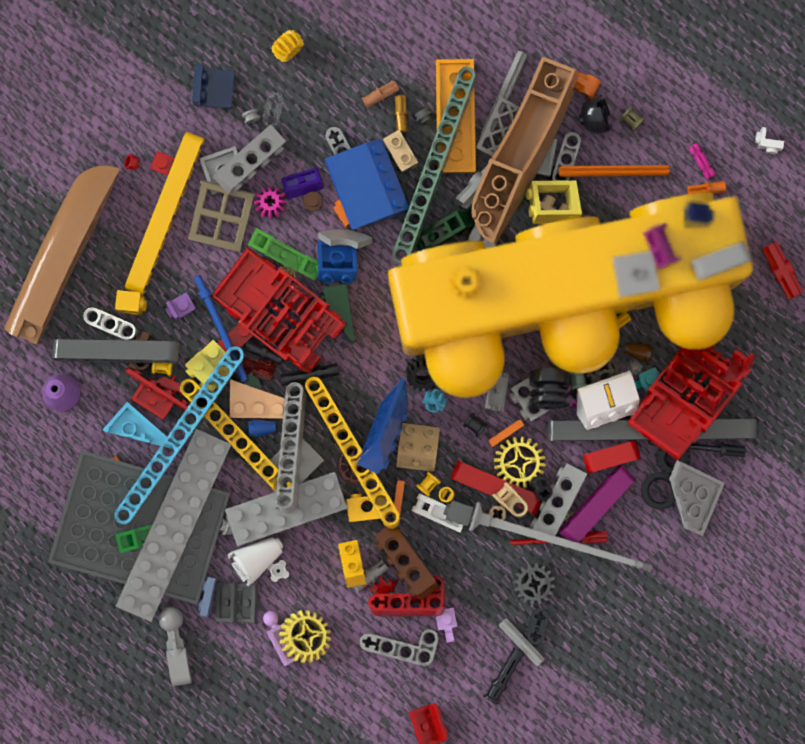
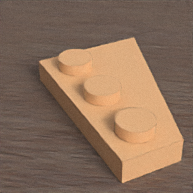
(253, 402)

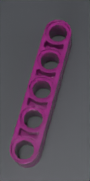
(597, 504)

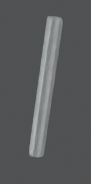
(509, 84)

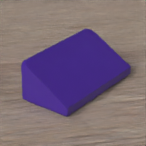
(302, 183)

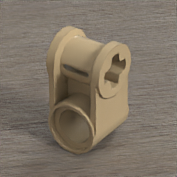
(510, 500)

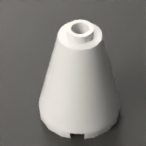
(255, 558)

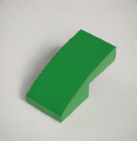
(132, 538)

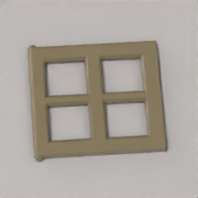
(221, 216)

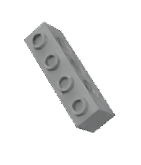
(269, 138)
(576, 478)

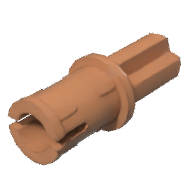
(380, 94)

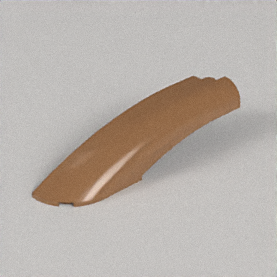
(523, 148)
(60, 252)

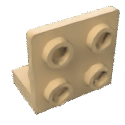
(418, 447)

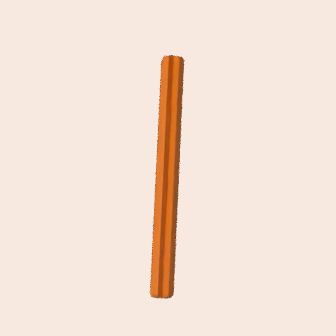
(622, 170)

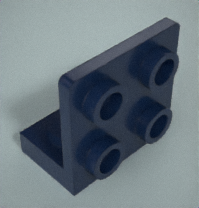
(213, 87)

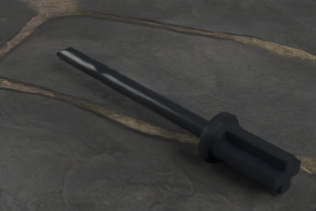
(724, 449)

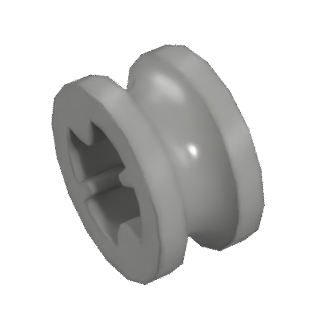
(251, 116)

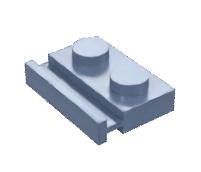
(209, 591)

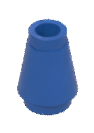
(260, 428)

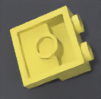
(205, 362)

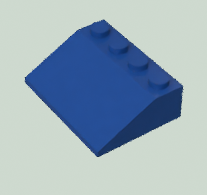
(367, 184)
(385, 429)

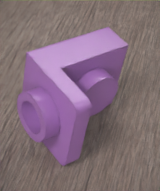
(180, 306)

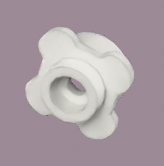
(273, 570)

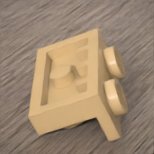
(400, 151)

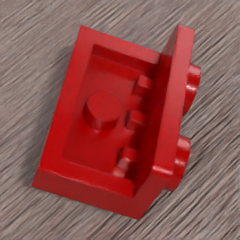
(428, 724)

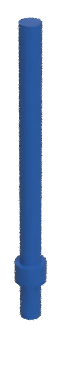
(205, 294)

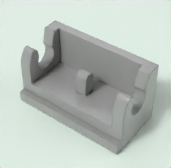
(496, 395)

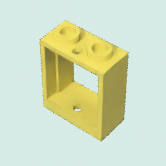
(550, 216)

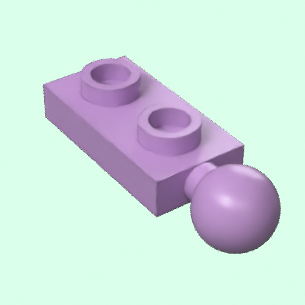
(271, 619)

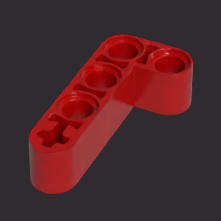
(407, 600)

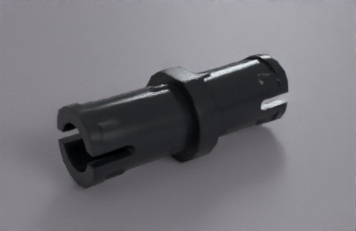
(263, 352)

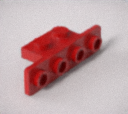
(154, 398)

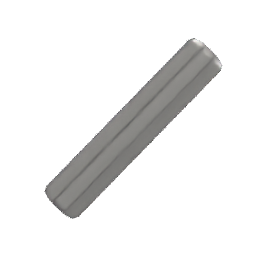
(525, 646)

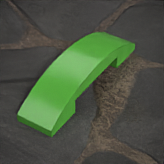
(283, 254)

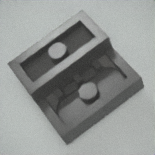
(236, 602)

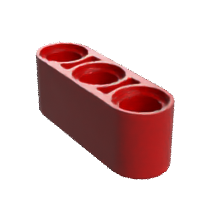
(611, 456)

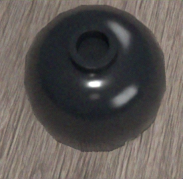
(595, 115)

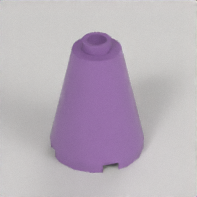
(67, 394)

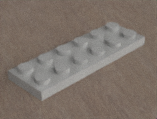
(263, 517)

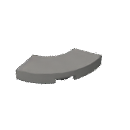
(345, 237)

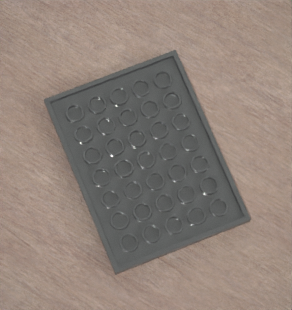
(89, 525)

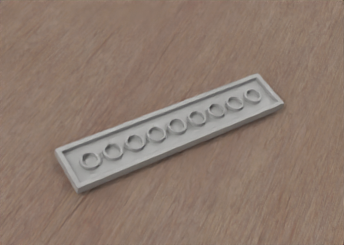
(173, 525)

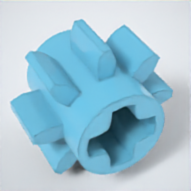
(435, 401)

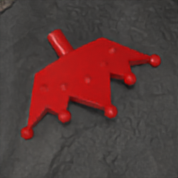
(169, 384)
(383, 587)

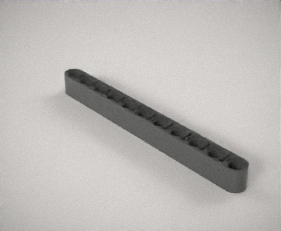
(622, 431)

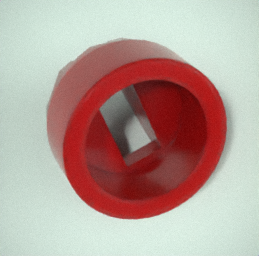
(131, 162)

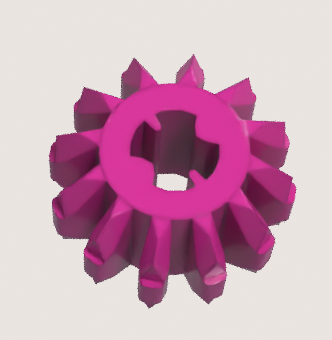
(264, 206)

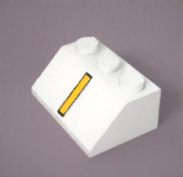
(607, 400)

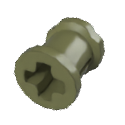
(629, 112)

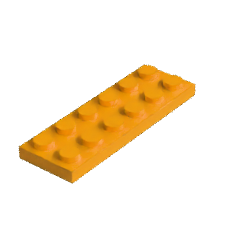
(463, 153)

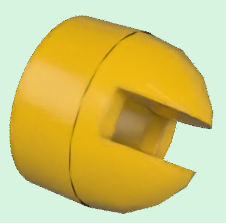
(443, 493)

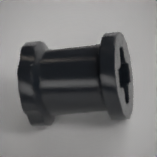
(475, 425)
(540, 486)

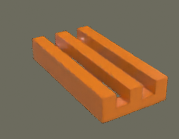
(506, 433)
(398, 497)

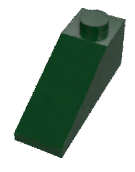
(445, 229)
(338, 300)

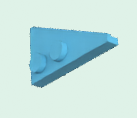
(134, 425)

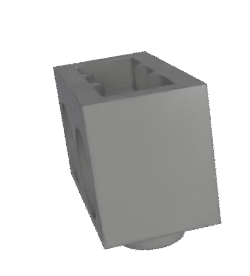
(524, 402)

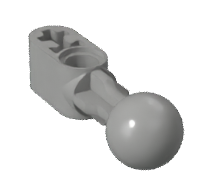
(177, 657)

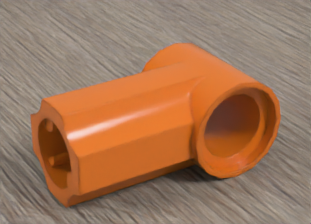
(587, 85)

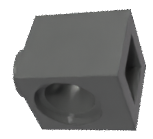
(458, 513)

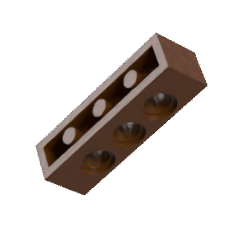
(420, 587)

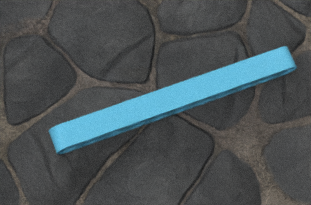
(181, 425)

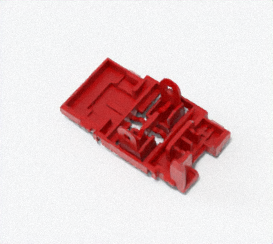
(253, 286)
(670, 419)

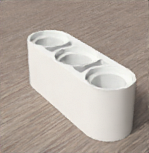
(103, 318)

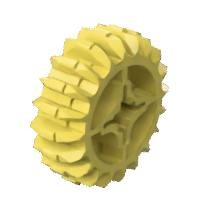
(516, 445)
(304, 629)

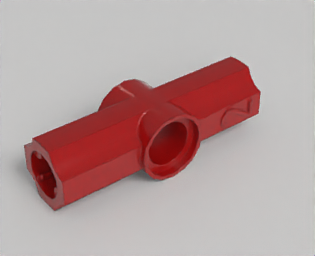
(782, 270)

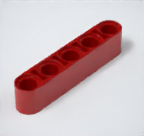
(492, 485)

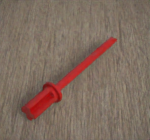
(590, 537)

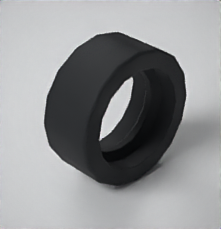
(645, 491)

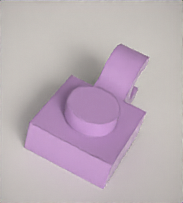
(446, 622)

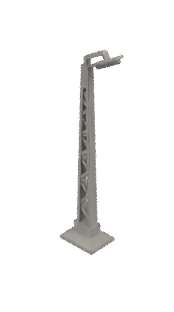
(481, 518)

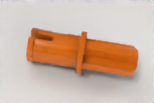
(715, 187)

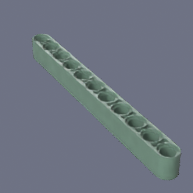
(434, 156)

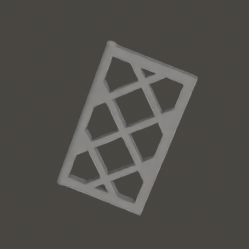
(495, 115)

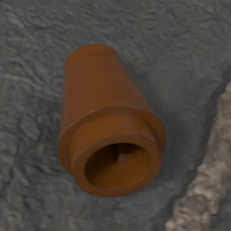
(639, 351)

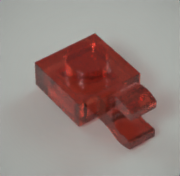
(260, 369)

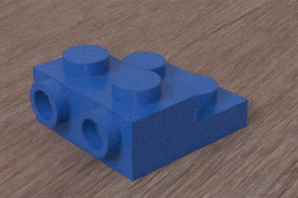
(336, 263)

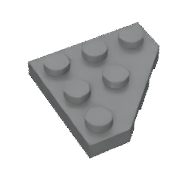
(695, 496)

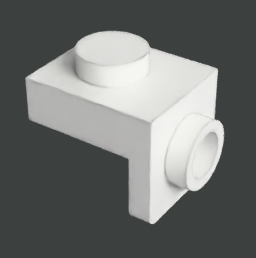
(771, 146)

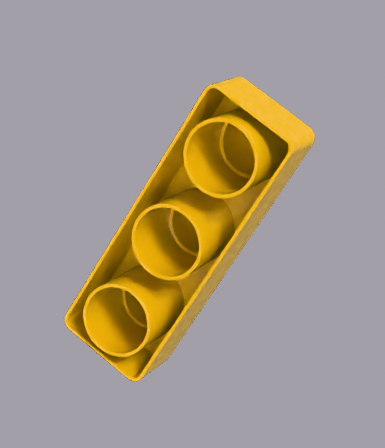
(567, 289)

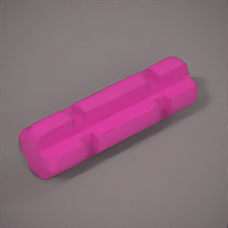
(702, 161)

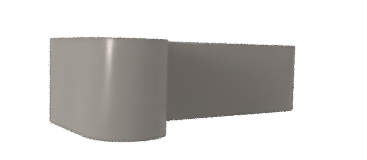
(397, 645)

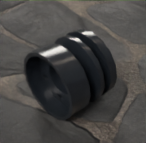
(550, 389)

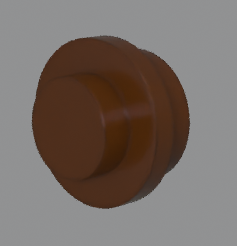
(312, 201)

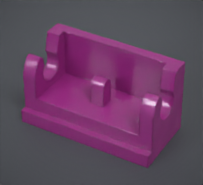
(660, 246)

